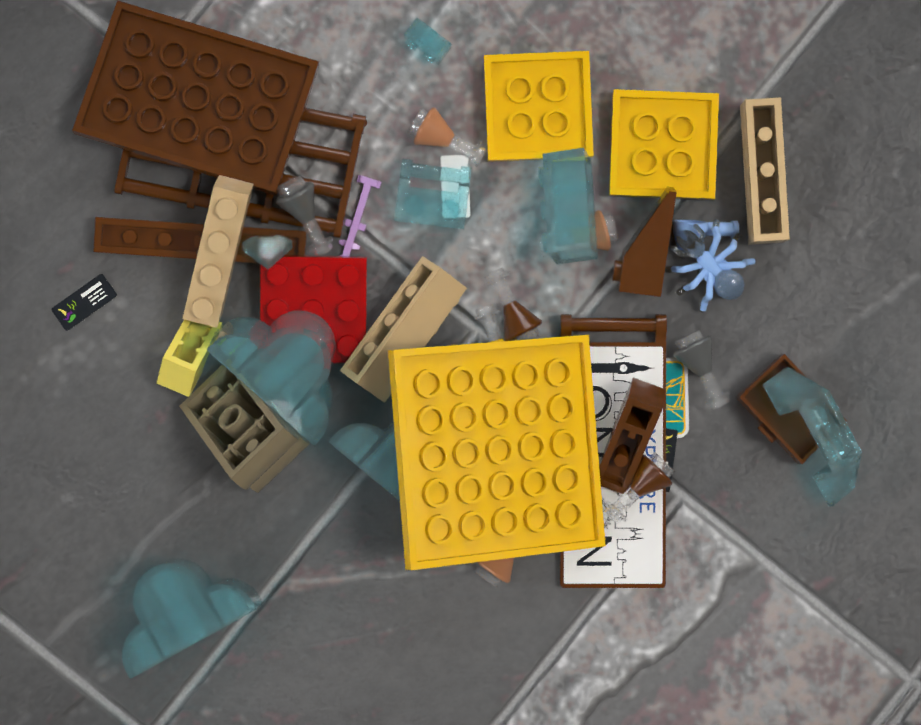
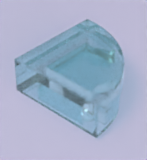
(267, 249)

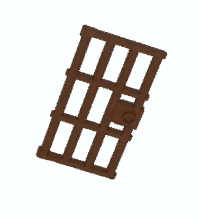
(267, 212)

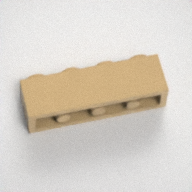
(764, 171)
(217, 251)
(404, 324)

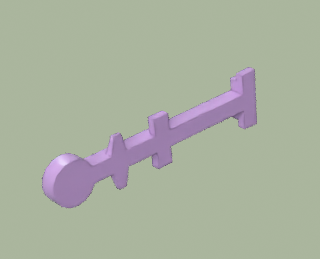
(355, 223)

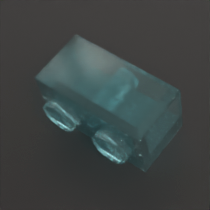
(427, 40)

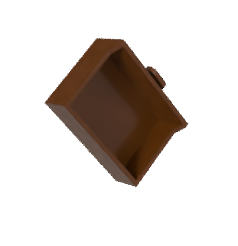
(787, 429)

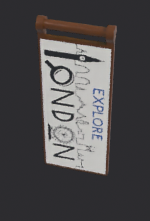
(636, 547)

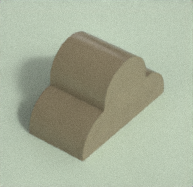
(242, 430)

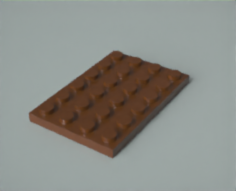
(196, 97)

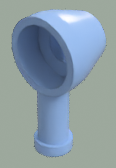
(725, 228)

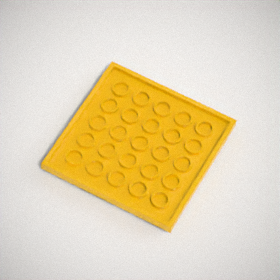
(496, 450)

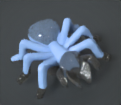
(710, 267)

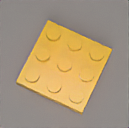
(537, 104)
(663, 143)

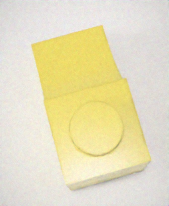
(186, 357)

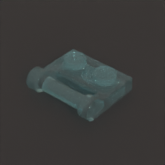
(429, 205)

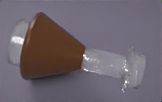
(518, 321)
(649, 477)

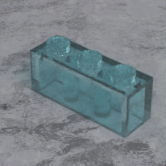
(568, 206)

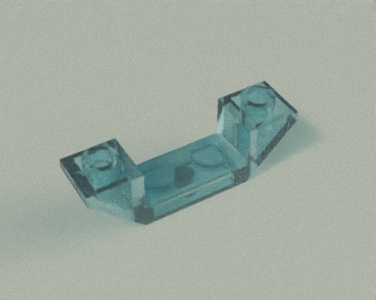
(794, 392)

